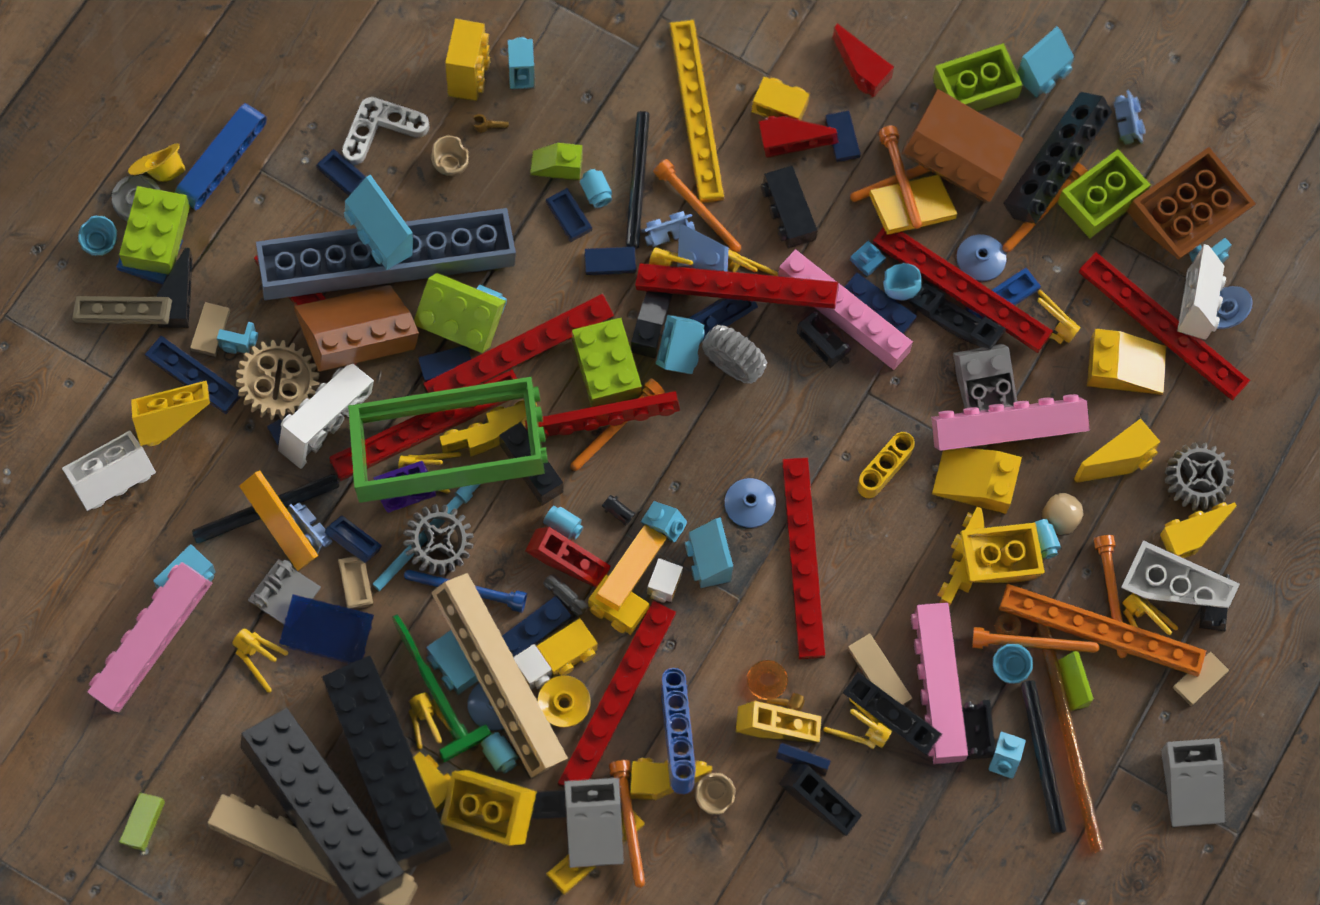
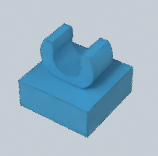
(867, 258)

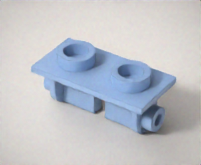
(1128, 109)
(658, 231)
(304, 519)

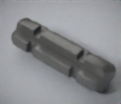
(565, 594)

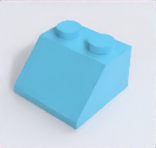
(1046, 63)
(710, 554)

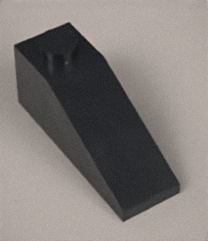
(178, 289)
(650, 323)
(820, 797)

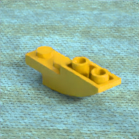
(481, 436)
(959, 570)

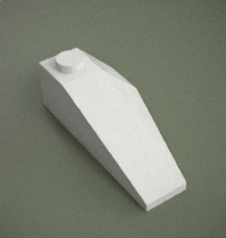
(1170, 578)

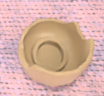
(449, 156)
(1063, 513)
(715, 793)

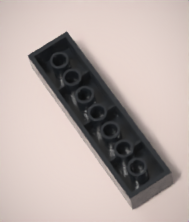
(386, 763)
(321, 809)

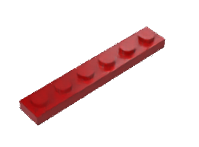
(610, 414)

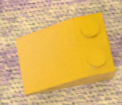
(1125, 362)
(165, 412)
(1121, 455)
(977, 477)
(1003, 554)

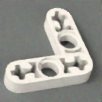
(380, 118)

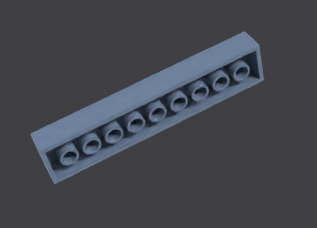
(343, 262)

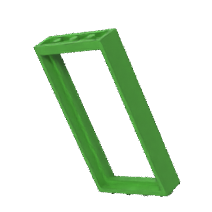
(451, 477)

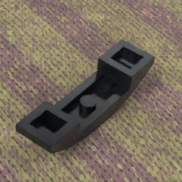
(955, 319)
(892, 713)

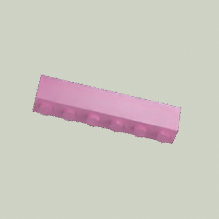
(853, 315)
(1010, 423)
(149, 637)
(940, 681)

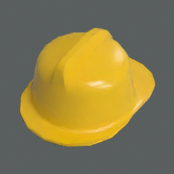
(161, 165)

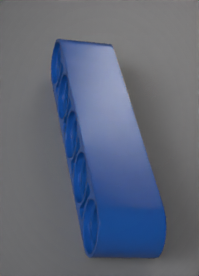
(221, 155)
(682, 740)

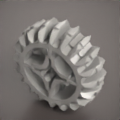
(734, 354)
(1206, 484)
(430, 530)

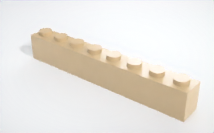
(499, 675)
(283, 842)

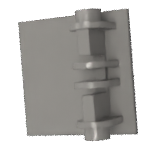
(277, 587)

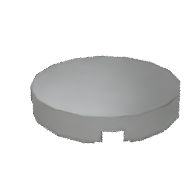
(124, 193)

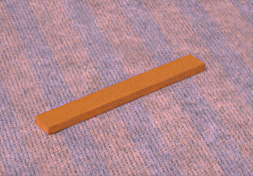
(1102, 630)

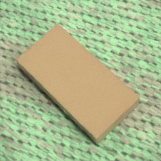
(211, 320)
(355, 583)
(1193, 688)

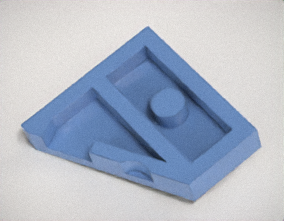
(701, 250)

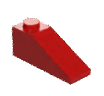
(865, 66)
(791, 135)
(566, 556)

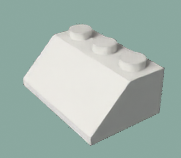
(1202, 295)
(109, 470)

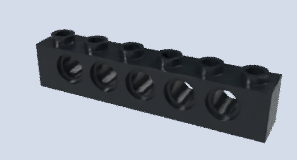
(1058, 157)

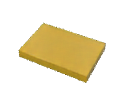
(931, 201)

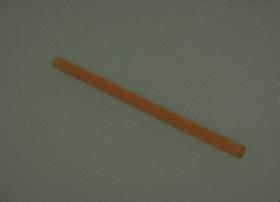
(1071, 743)

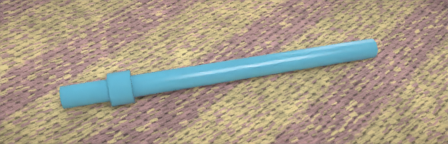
(463, 495)

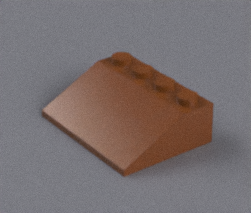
(962, 146)
(1190, 204)
(357, 327)

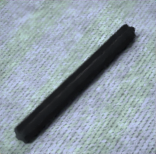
(637, 179)
(250, 515)
(1043, 757)

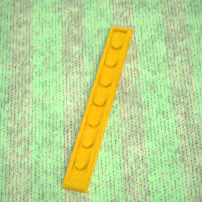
(696, 111)

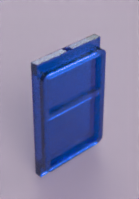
(326, 629)

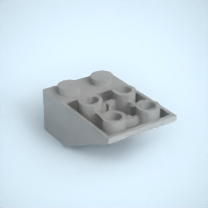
(985, 377)
(1194, 782)
(594, 822)

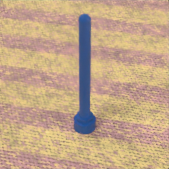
(514, 600)

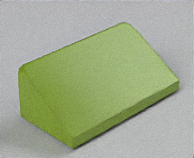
(1075, 681)
(142, 821)

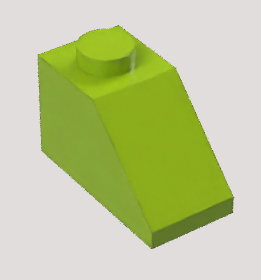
(558, 161)

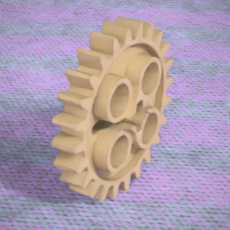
(253, 376)

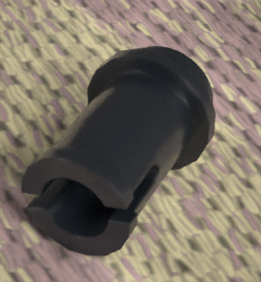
(618, 509)

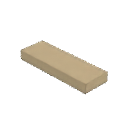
(878, 669)

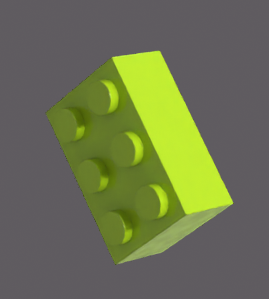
(980, 78)
(1103, 193)
(154, 230)
(459, 312)
(606, 362)

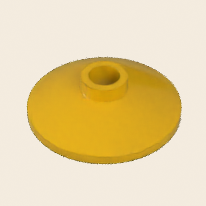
(566, 689)

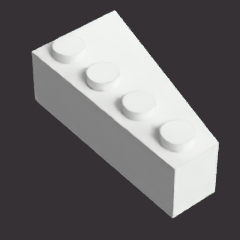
(322, 413)

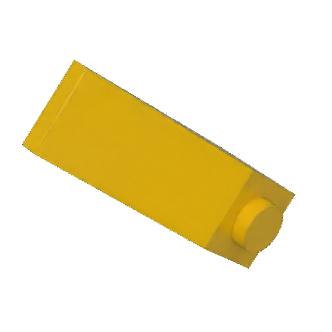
(777, 723)

